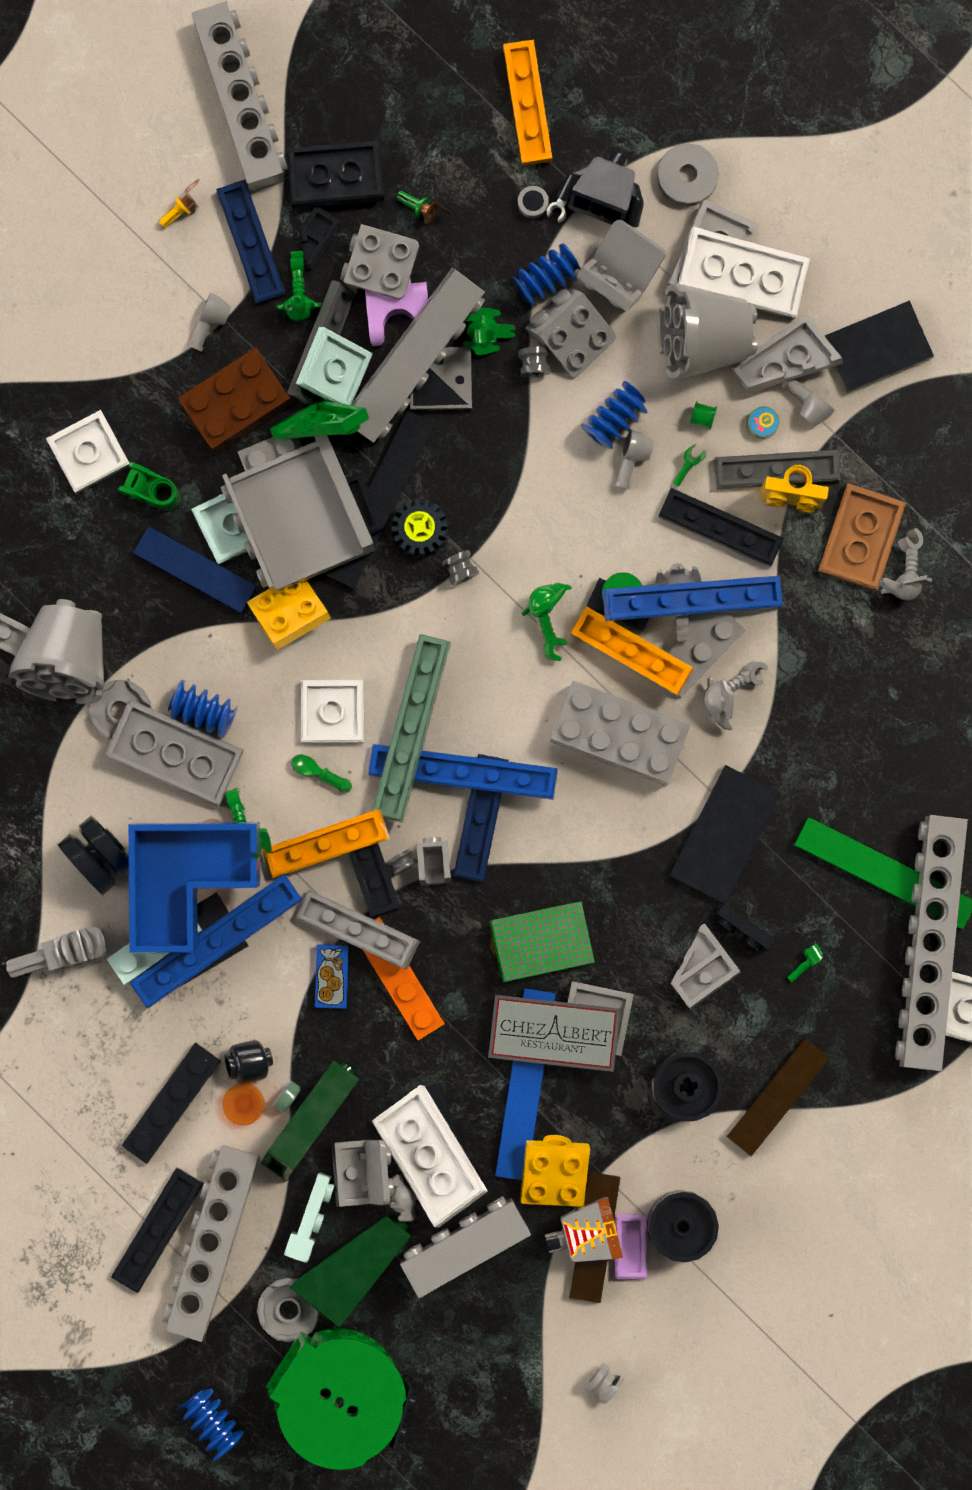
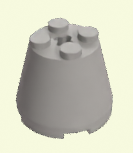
(704, 330)
(62, 655)

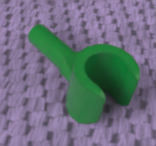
(688, 464)
(813, 955)

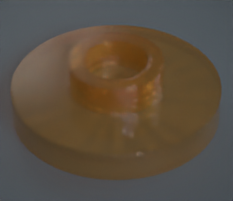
(243, 1104)

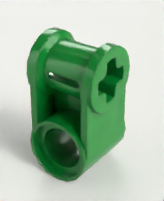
(144, 487)

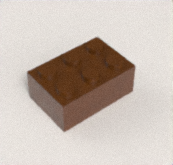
(235, 401)

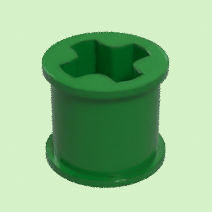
(703, 415)

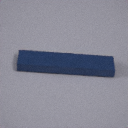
(250, 242)
(195, 569)
(477, 832)

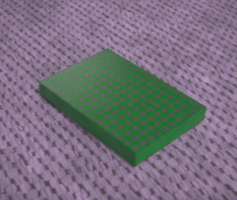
(541, 941)

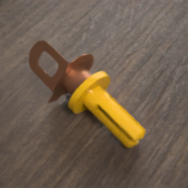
(181, 206)

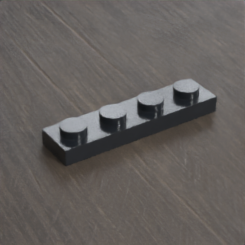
(171, 1103)

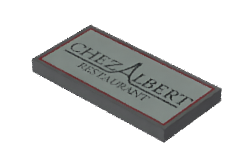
(554, 1033)

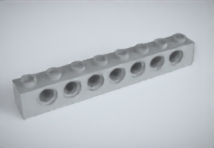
(953, 834)

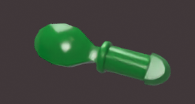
(308, 767)

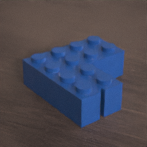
(168, 868)

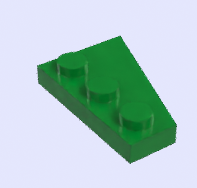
(321, 419)

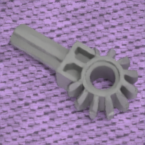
(61, 952)

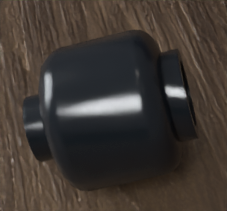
(248, 1062)

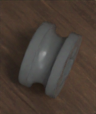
(401, 862)

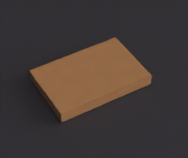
(862, 537)

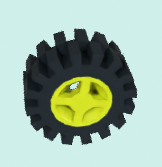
(417, 514)

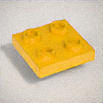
(780, 492)
(288, 613)
(555, 1172)

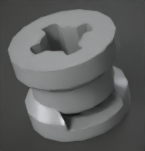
(604, 1383)

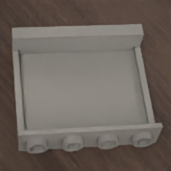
(298, 515)

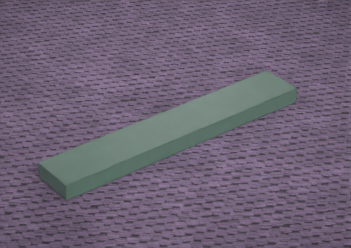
(411, 727)

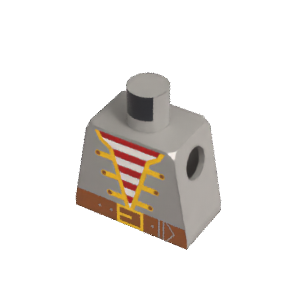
(587, 1233)

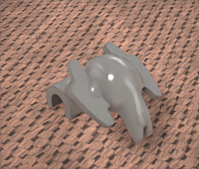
(675, 575)
(908, 584)
(720, 696)
(403, 1199)

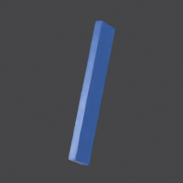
(692, 598)
(476, 773)
(216, 941)
(520, 1108)

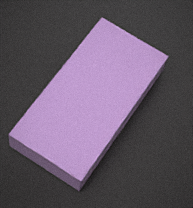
(633, 1243)

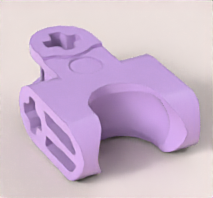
(382, 307)

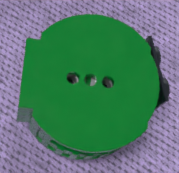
(340, 1398)

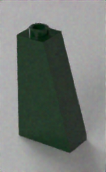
(310, 1120)
(349, 1273)

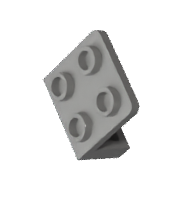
(380, 262)
(622, 265)
(571, 330)
(361, 1172)

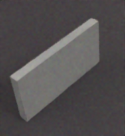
(174, 753)

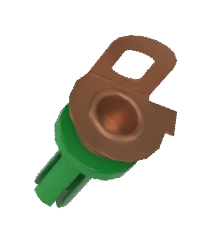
(421, 206)

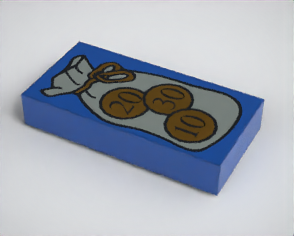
(331, 976)

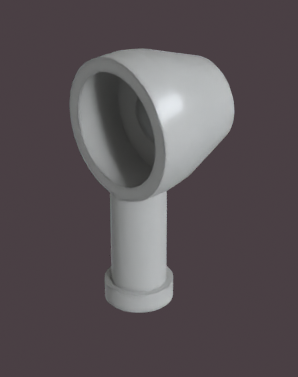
(214, 313)
(814, 408)
(635, 448)

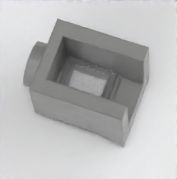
(433, 862)

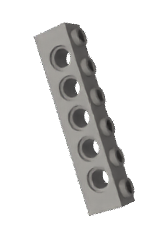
(209, 24)
(195, 1324)

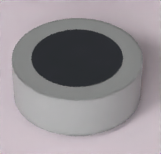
(533, 202)

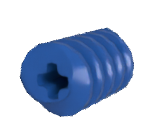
(546, 274)
(615, 415)
(202, 709)
(211, 1422)

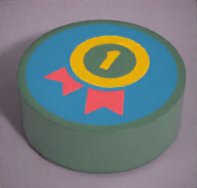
(763, 422)
(286, 1097)

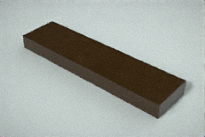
(777, 1097)
(590, 1275)

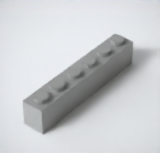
(416, 351)

